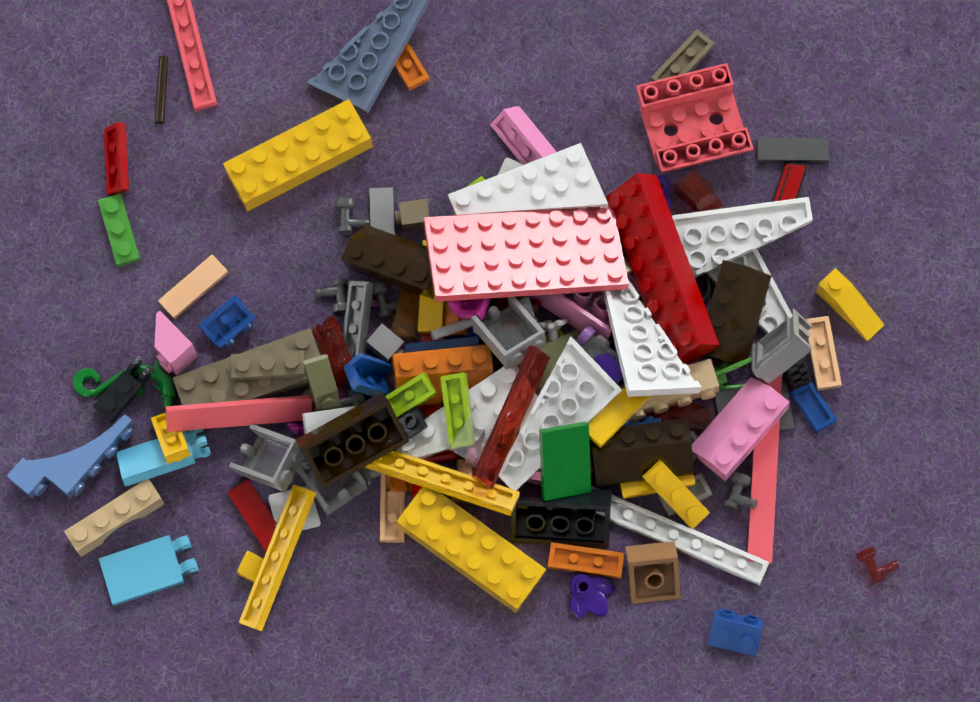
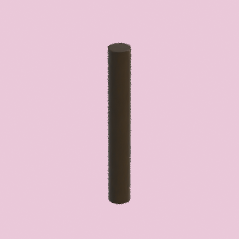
(161, 89)

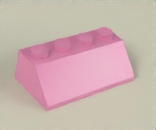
(739, 427)

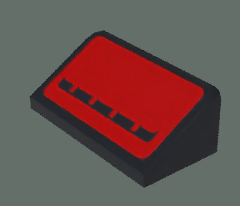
(790, 181)

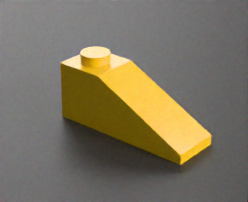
(849, 304)

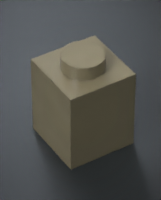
(412, 214)

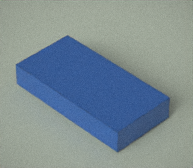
(813, 407)

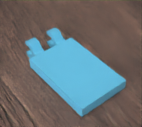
(148, 459)
(146, 568)

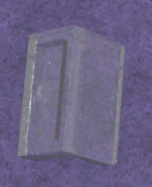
(473, 436)

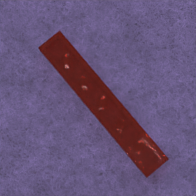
(510, 417)

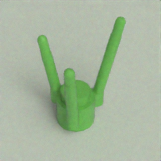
(721, 377)

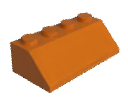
(472, 360)

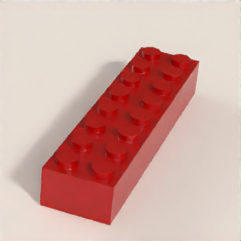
(662, 266)

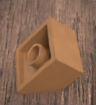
(653, 572)

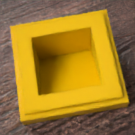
(250, 566)

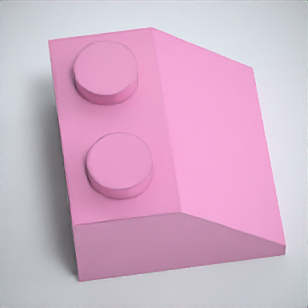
(173, 348)

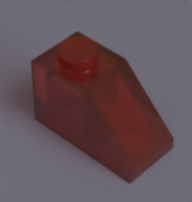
(697, 193)

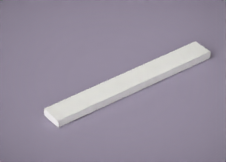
(687, 540)

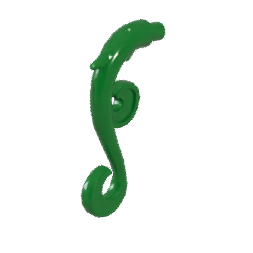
(165, 382)

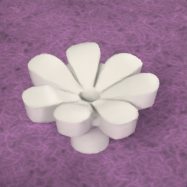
(552, 328)

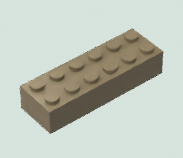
(214, 381)

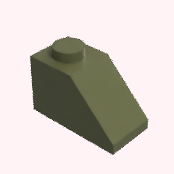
(321, 383)

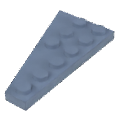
(370, 55)

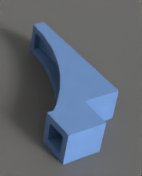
(73, 468)

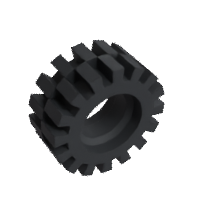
(797, 375)

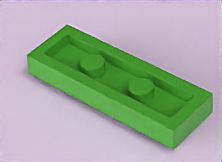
(119, 230)

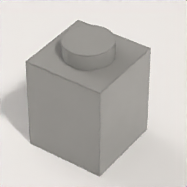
(385, 343)

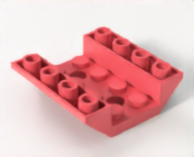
(687, 105)

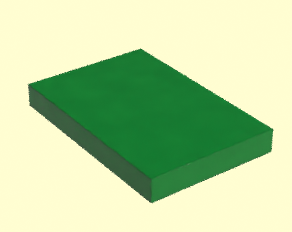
(565, 460)

